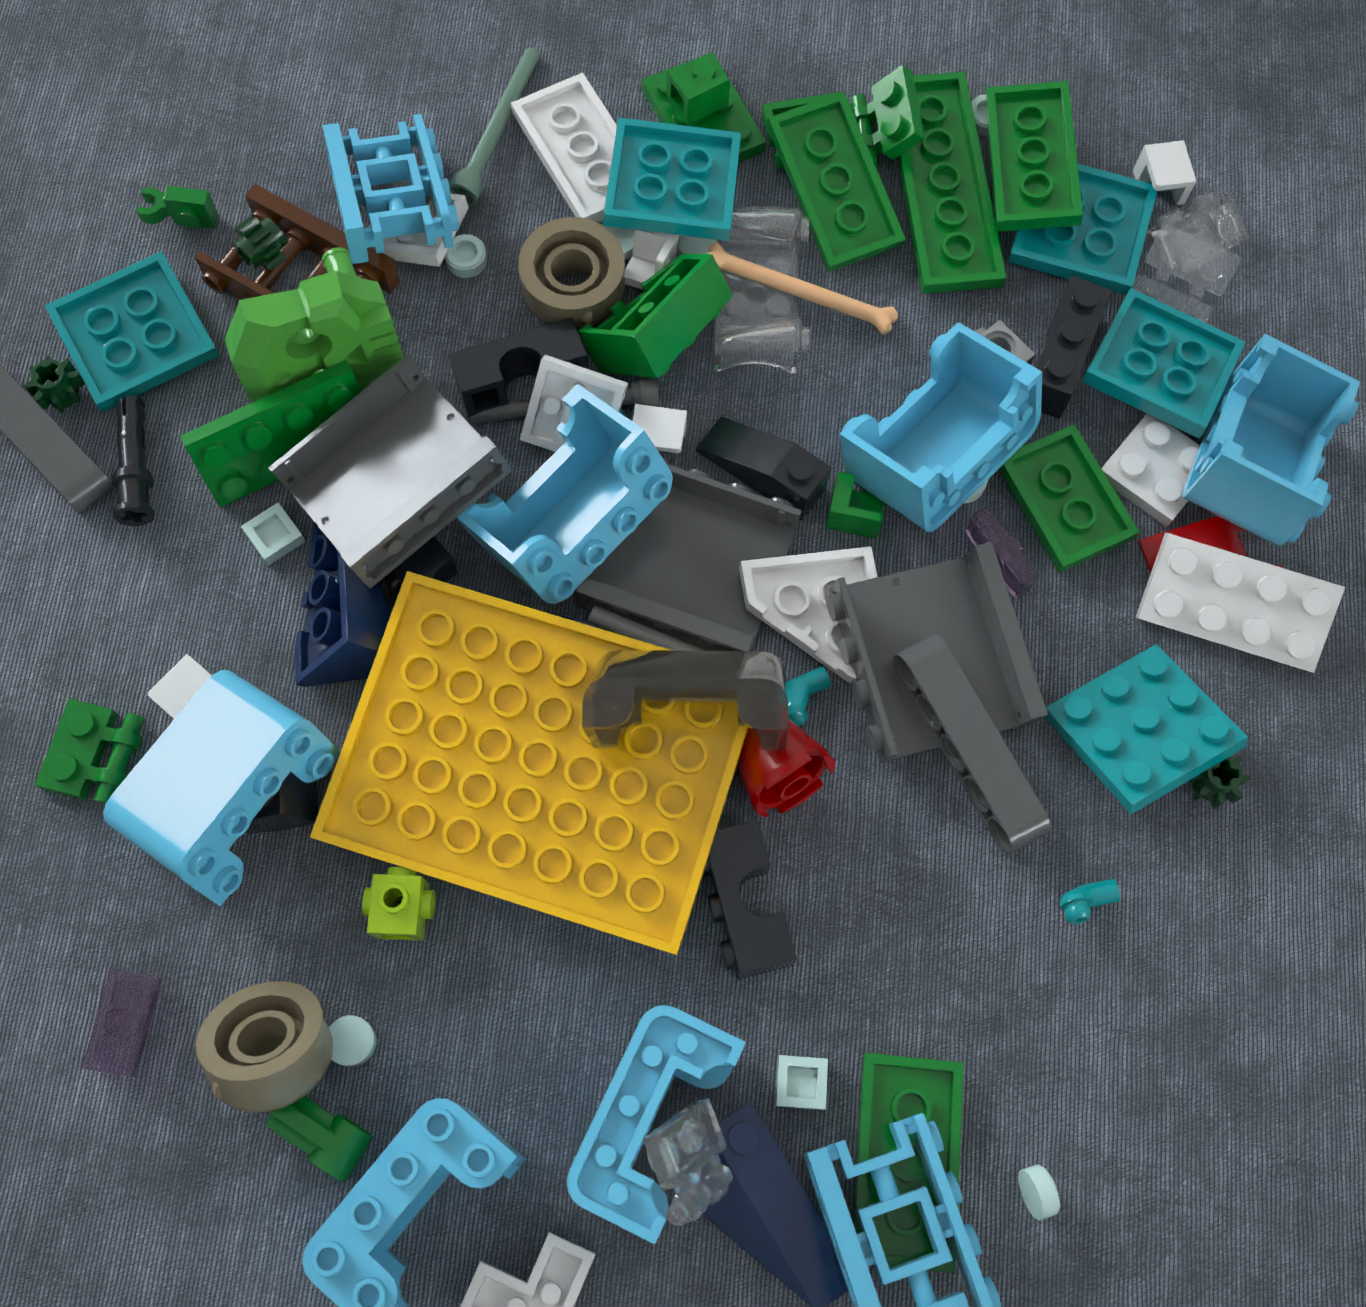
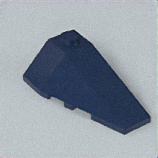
(342, 620)
(772, 1213)

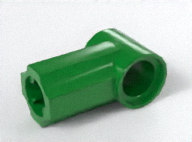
(328, 1139)

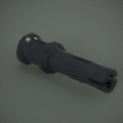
(132, 477)

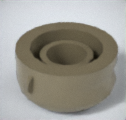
(565, 248)
(265, 1046)

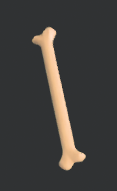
(879, 317)

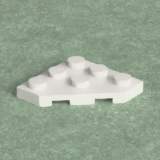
(793, 593)

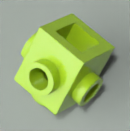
(408, 918)

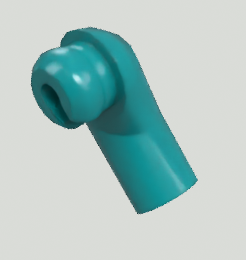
(801, 688)
(1081, 898)

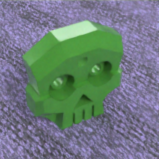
(312, 328)

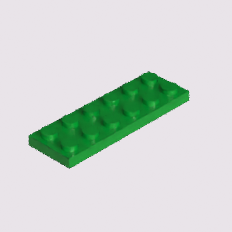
(949, 193)

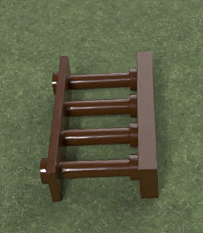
(302, 233)

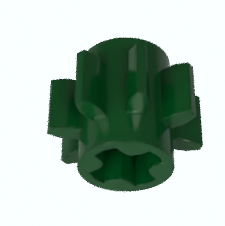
(260, 243)
(54, 384)
(1210, 786)

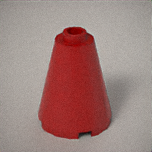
(782, 776)

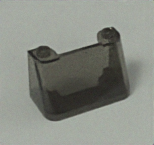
(633, 676)

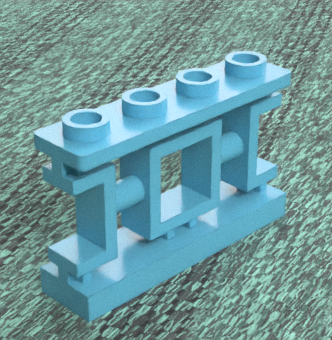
(390, 210)
(941, 1221)

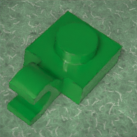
(185, 205)

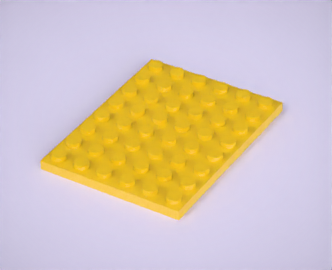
(483, 777)

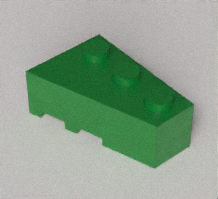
(661, 320)

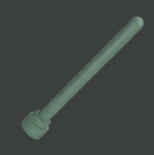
(469, 179)

